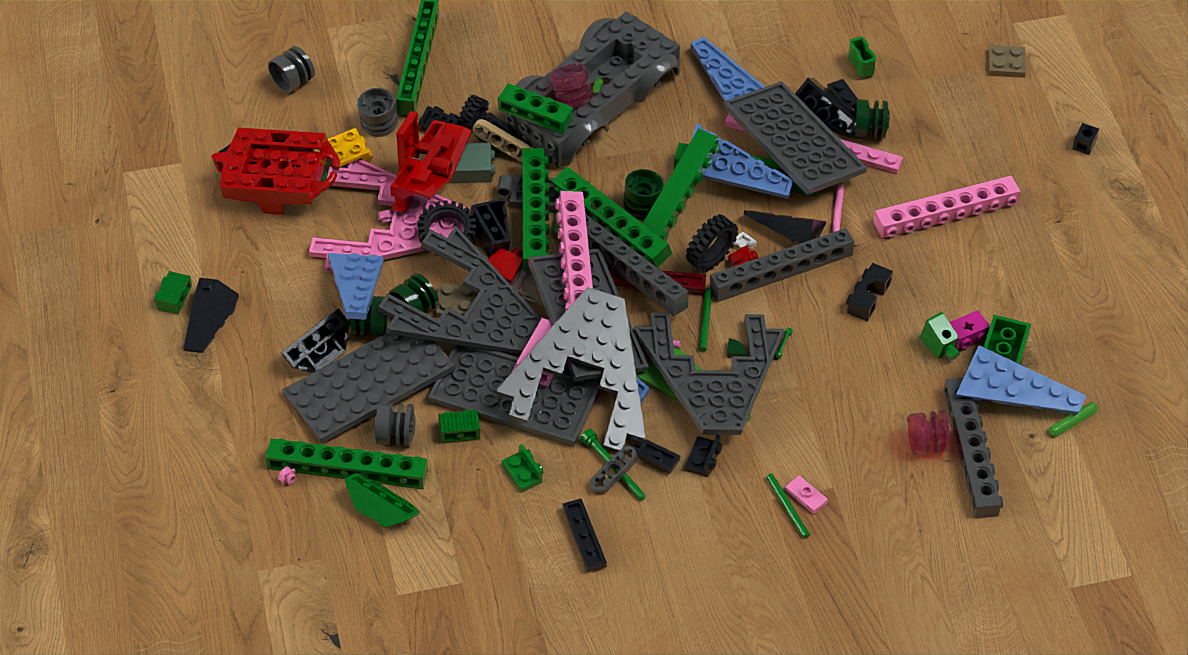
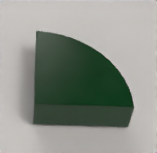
(735, 348)

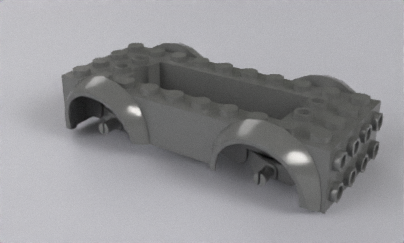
(611, 49)

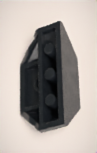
(319, 344)

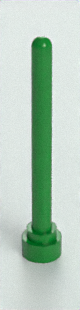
(590, 438)

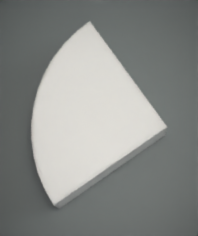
(743, 240)

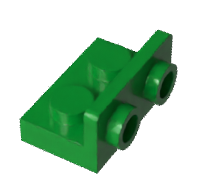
(523, 469)

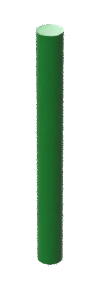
(705, 320)
(788, 506)

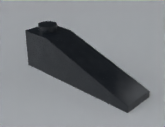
(826, 107)
(793, 228)
(210, 309)

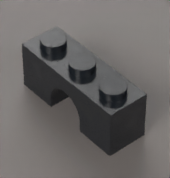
(874, 280)

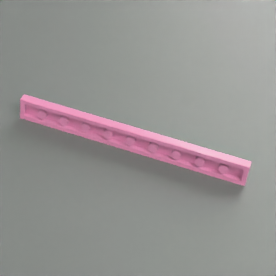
(869, 156)

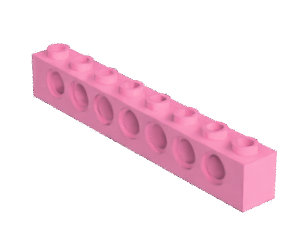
(946, 207)
(573, 245)

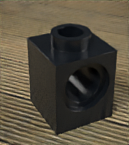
(1085, 138)

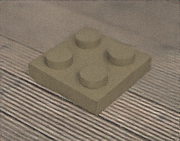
(1007, 61)
(454, 297)

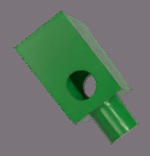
(940, 336)

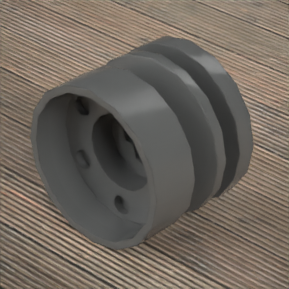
(291, 69)
(377, 111)
(394, 424)

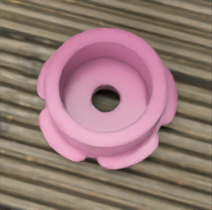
(386, 215)
(287, 476)

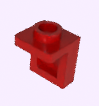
(742, 256)

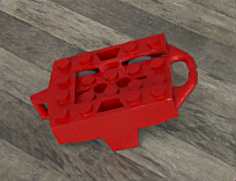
(263, 170)

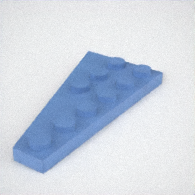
(724, 73)
(739, 169)
(356, 281)
(1009, 383)

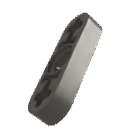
(614, 461)

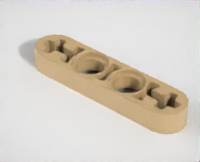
(503, 144)

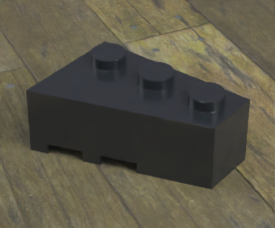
(492, 225)

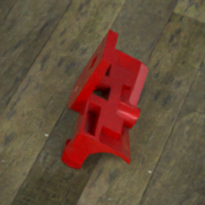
(424, 177)

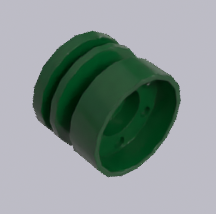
(871, 118)
(641, 192)
(417, 293)
(374, 320)

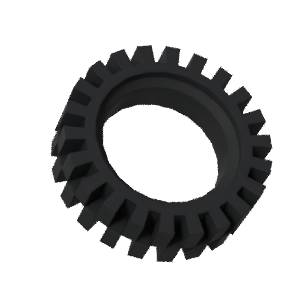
(440, 211)
(717, 227)

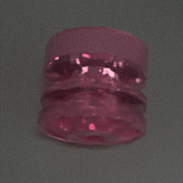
(572, 85)
(931, 431)

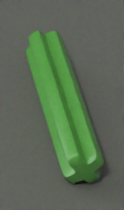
(1072, 419)

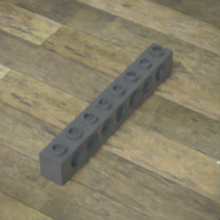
(781, 265)
(637, 269)
(972, 449)

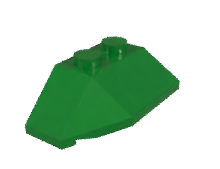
(378, 501)

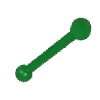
(788, 332)

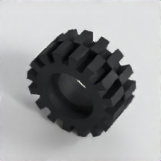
(473, 110)

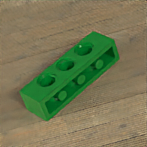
(535, 108)

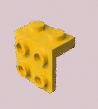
(350, 147)

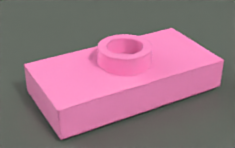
(806, 494)

